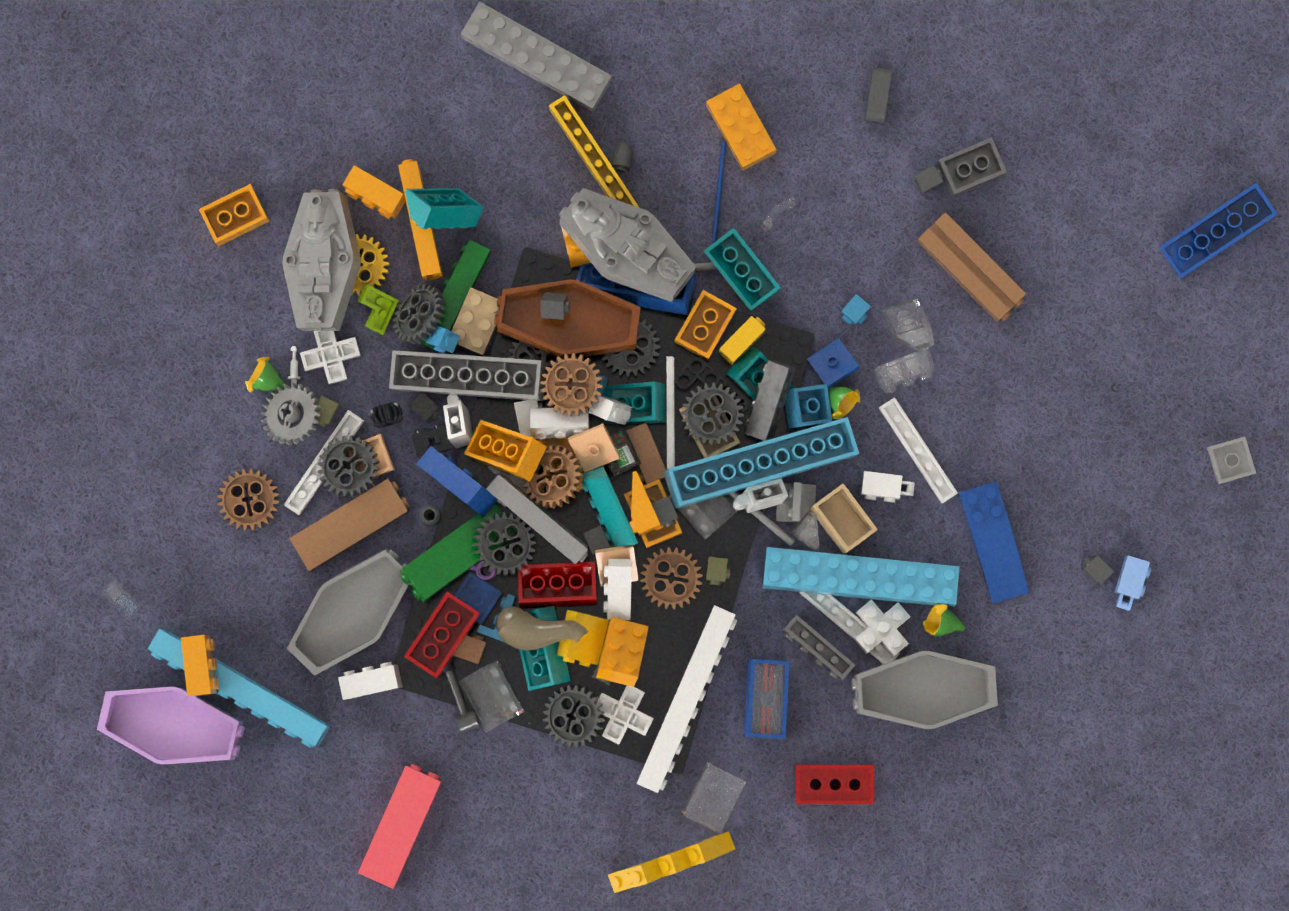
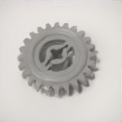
(280, 408)

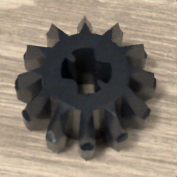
(386, 414)

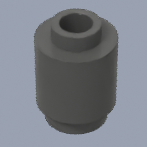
(622, 157)
(424, 515)

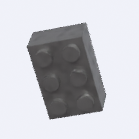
(972, 167)

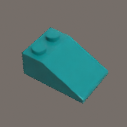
(749, 372)
(645, 398)

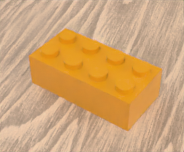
(741, 127)
(505, 450)

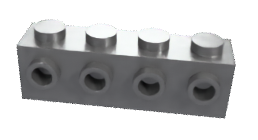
(769, 400)
(820, 648)

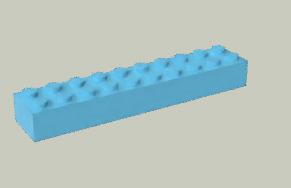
(761, 463)
(860, 577)
(248, 694)

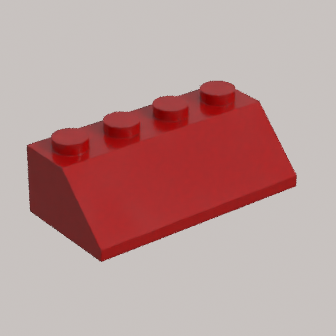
(557, 585)

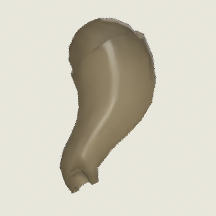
(530, 633)

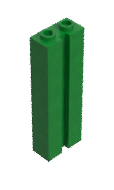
(448, 558)

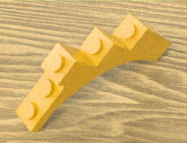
(672, 862)

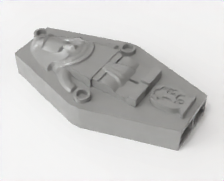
(627, 244)
(321, 261)
(349, 612)
(925, 690)

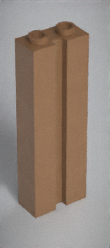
(972, 268)
(350, 524)

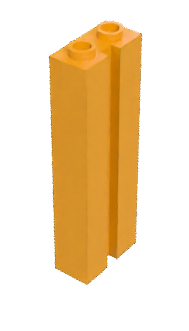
(423, 238)

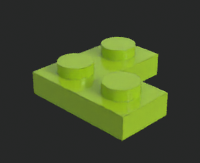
(381, 305)

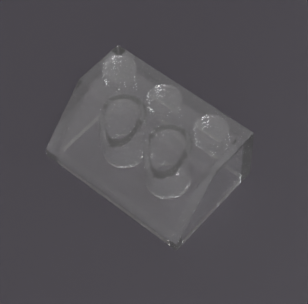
(909, 325)
(904, 371)
(708, 514)
(491, 696)
(713, 797)

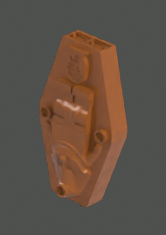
(594, 325)

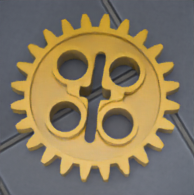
(375, 268)

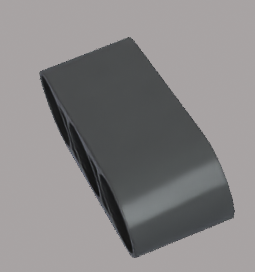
(878, 94)

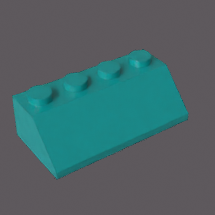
(442, 208)
(742, 270)
(609, 507)
(542, 665)

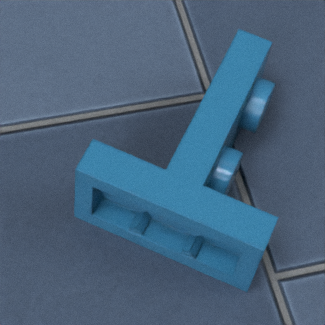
(506, 602)

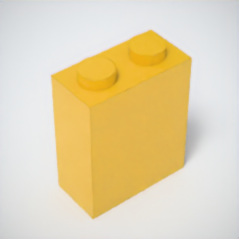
(742, 340)
(589, 646)

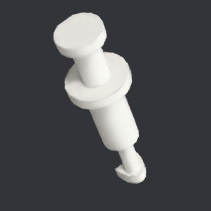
(294, 367)

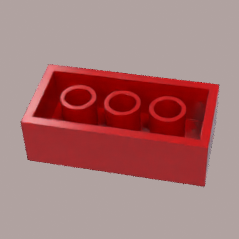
(442, 635)

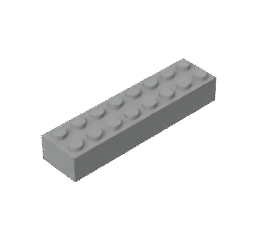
(536, 56)
(467, 375)

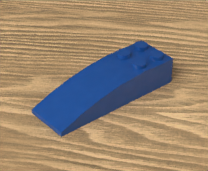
(1218, 230)
(681, 304)
(994, 542)

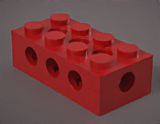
(825, 773)

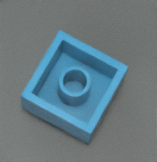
(808, 406)

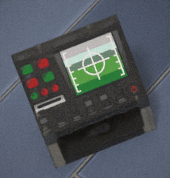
(628, 455)

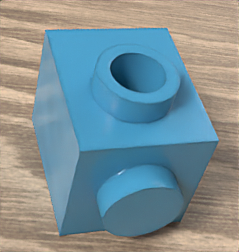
(855, 311)
(443, 340)

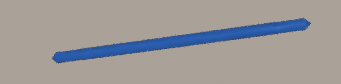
(719, 189)

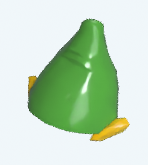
(264, 377)
(842, 400)
(942, 621)

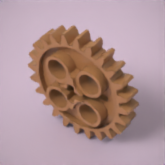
(570, 402)
(555, 493)
(265, 496)
(674, 560)

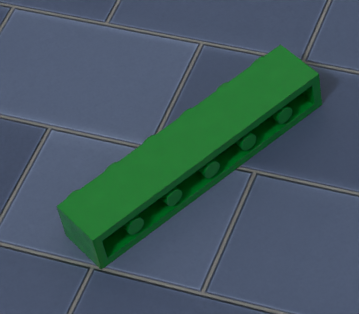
(457, 287)

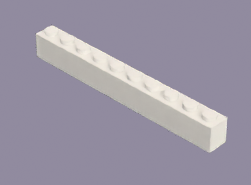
(686, 698)

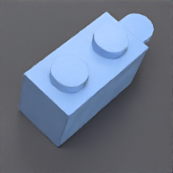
(1132, 581)

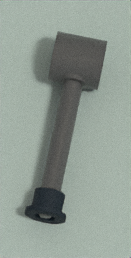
(466, 719)

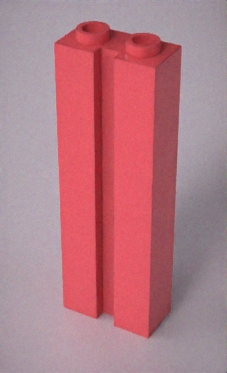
(400, 826)

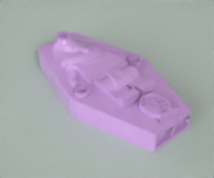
(170, 725)

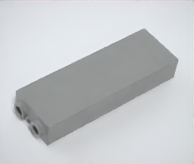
(538, 518)

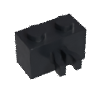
(436, 438)

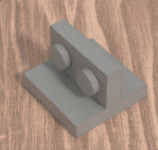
(1231, 460)
(797, 504)

